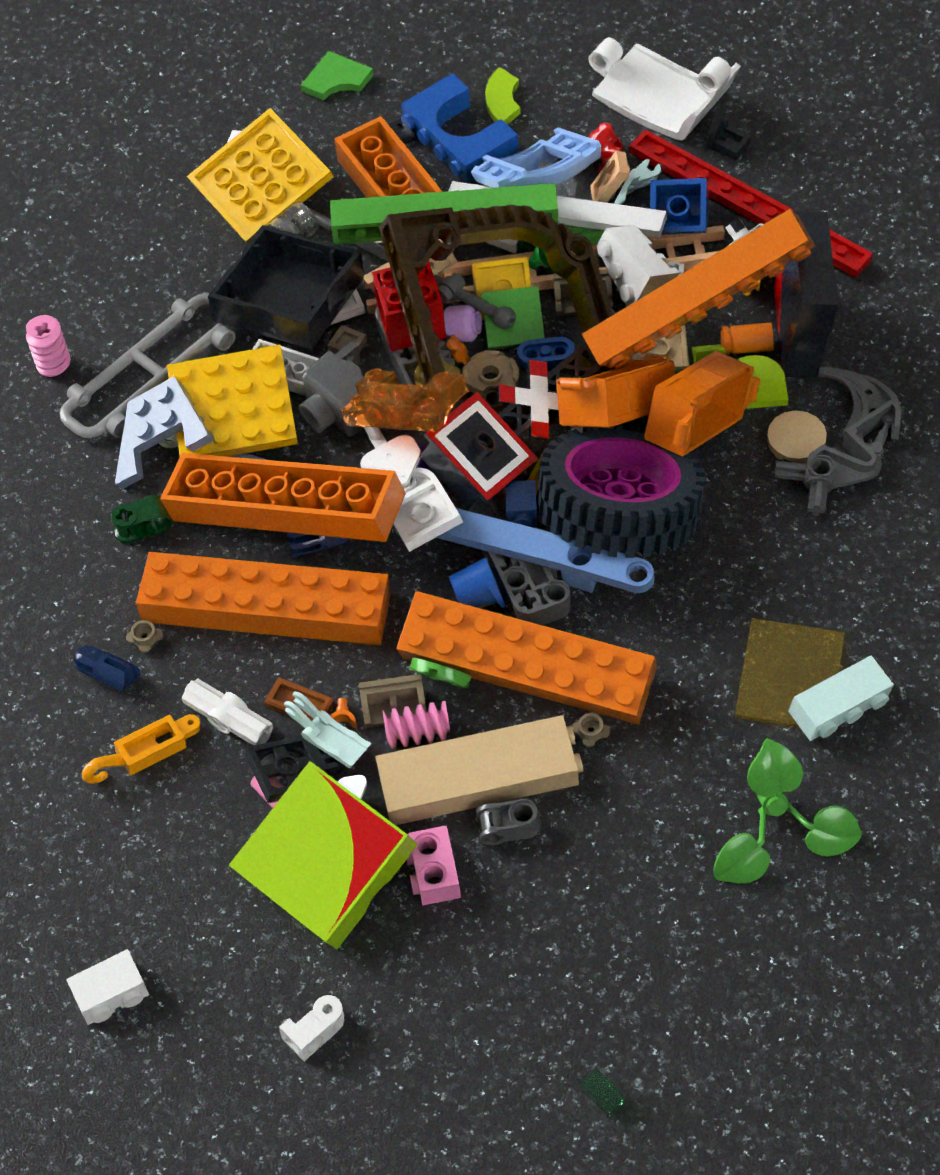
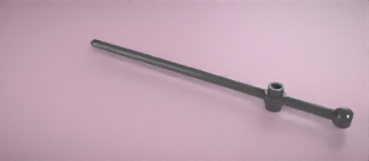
(449, 287)

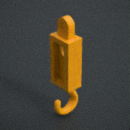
(141, 749)

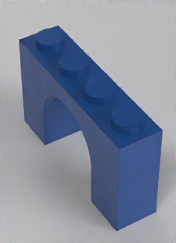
(438, 104)

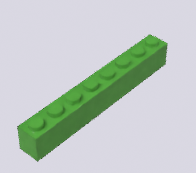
(360, 218)

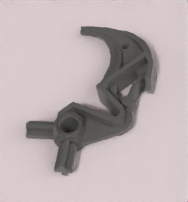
(835, 469)

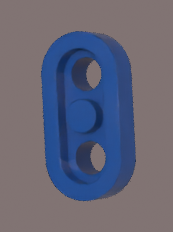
(545, 351)

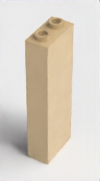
(478, 770)

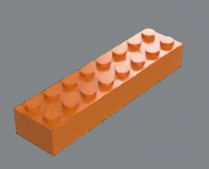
(699, 290)
(284, 496)
(264, 598)
(528, 657)

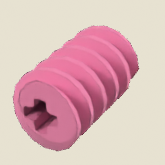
(47, 345)
(416, 725)

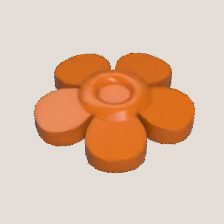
(458, 350)

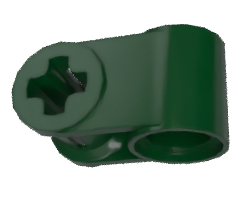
(143, 518)

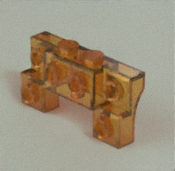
(393, 405)

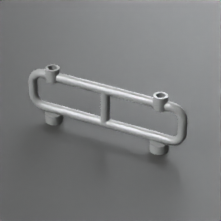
(218, 336)

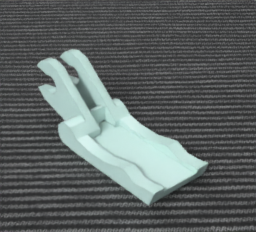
(637, 179)
(326, 732)

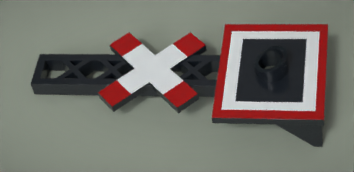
(482, 472)

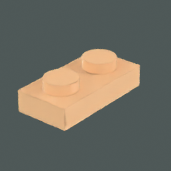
(610, 178)

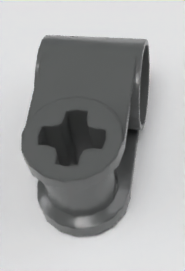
(505, 821)

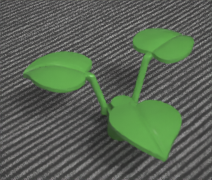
(769, 776)

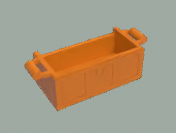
(612, 395)
(700, 402)

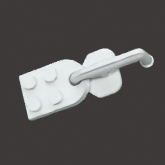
(426, 506)

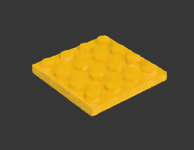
(259, 175)
(240, 399)

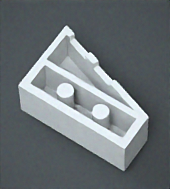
(633, 262)

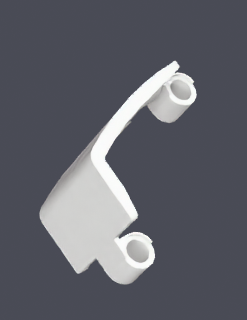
(656, 89)

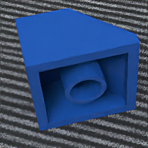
(684, 202)

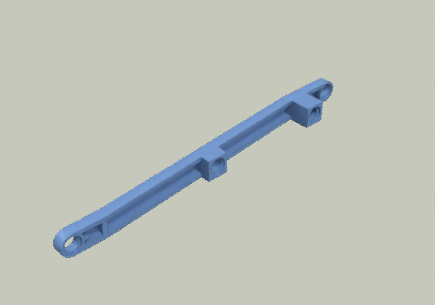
(578, 566)

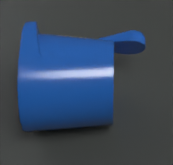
(477, 585)

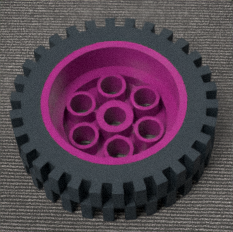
(619, 492)

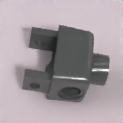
(329, 388)

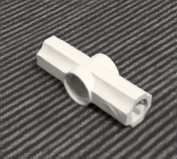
(227, 712)

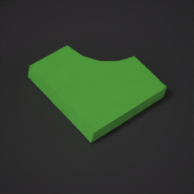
(336, 74)

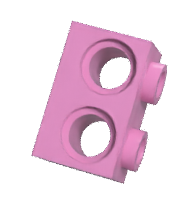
(437, 864)

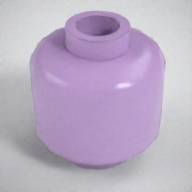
(462, 322)

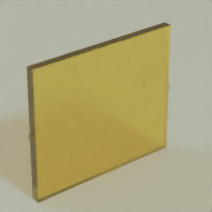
(782, 664)

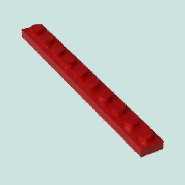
(737, 195)

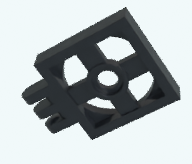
(279, 748)

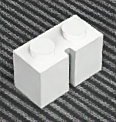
(107, 987)

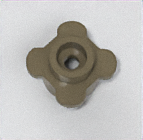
(140, 629)
(587, 721)

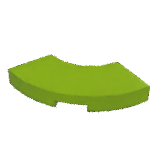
(500, 96)

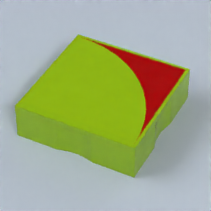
(323, 855)

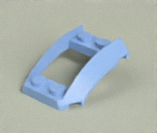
(523, 170)

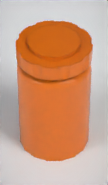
(747, 338)

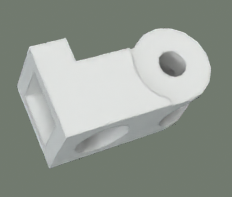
(314, 1028)

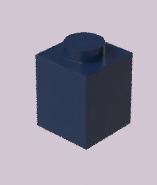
(521, 503)

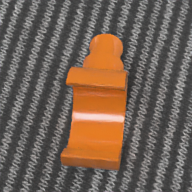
(342, 713)

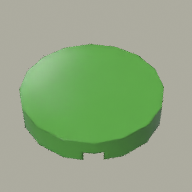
(440, 672)

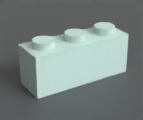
(841, 698)

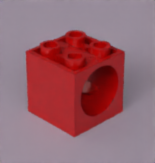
(391, 310)

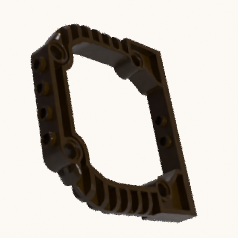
(414, 239)

